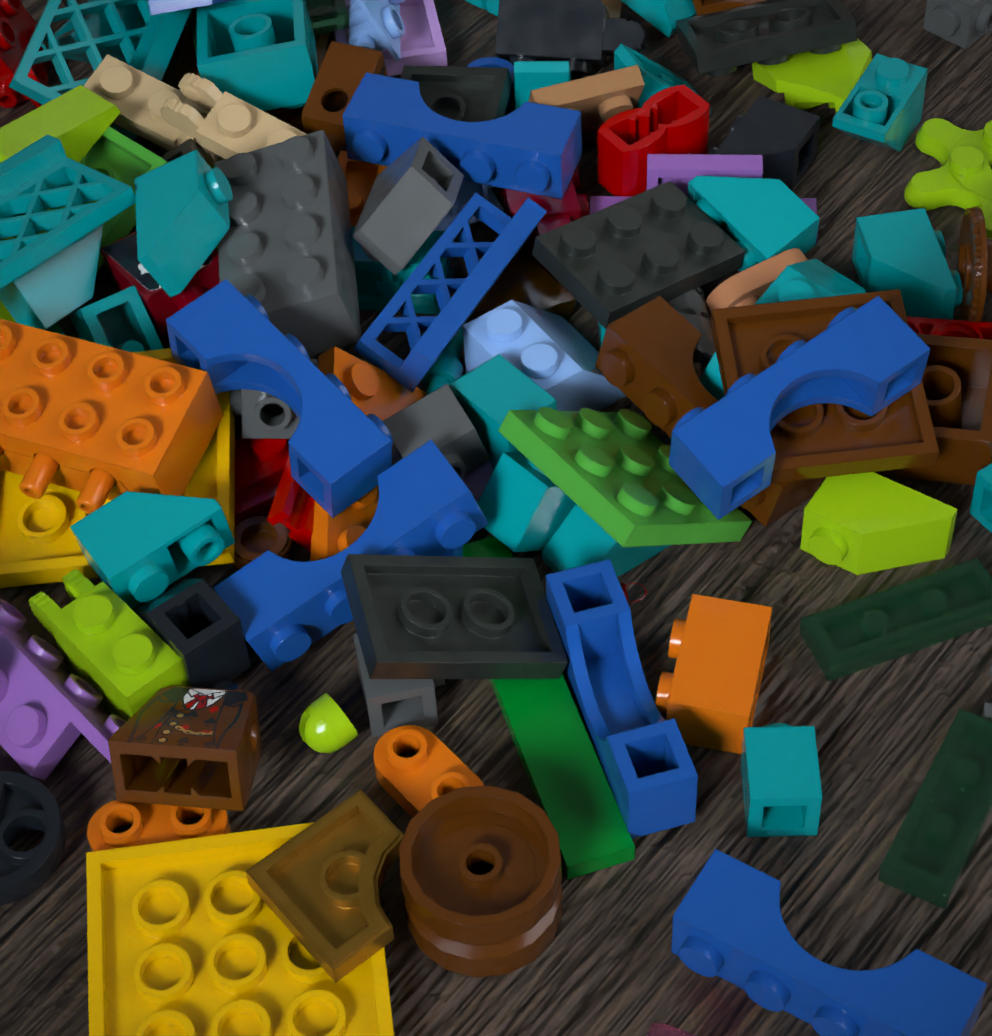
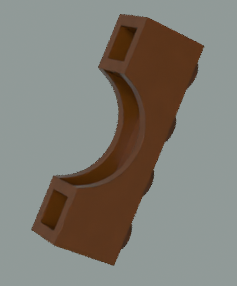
(652, 363)

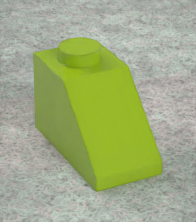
(875, 524)

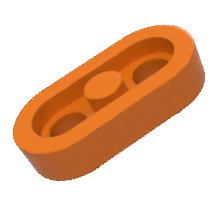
(423, 776)
(151, 824)

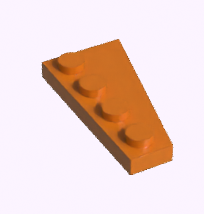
(373, 394)

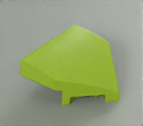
(816, 78)

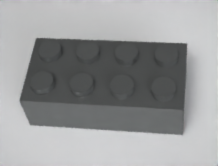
(293, 240)

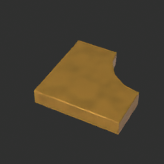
(330, 884)

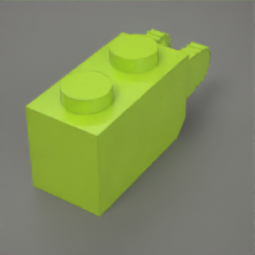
(109, 645)

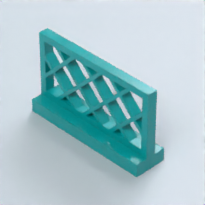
(151, 54)
(46, 179)

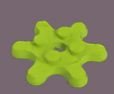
(965, 169)

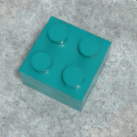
(258, 51)

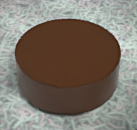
(256, 537)

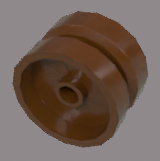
(481, 880)

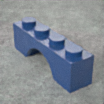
(522, 151)
(857, 362)
(335, 445)
(294, 603)
(633, 742)
(736, 931)

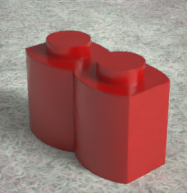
(666, 124)

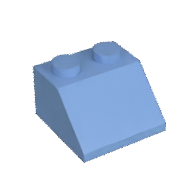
(543, 350)

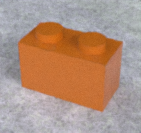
(716, 671)

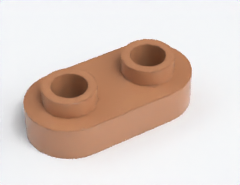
(750, 284)

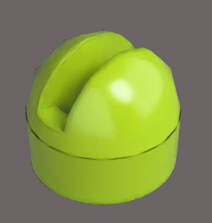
(326, 726)

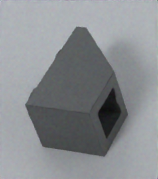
(407, 205)

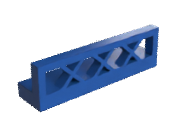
(467, 291)

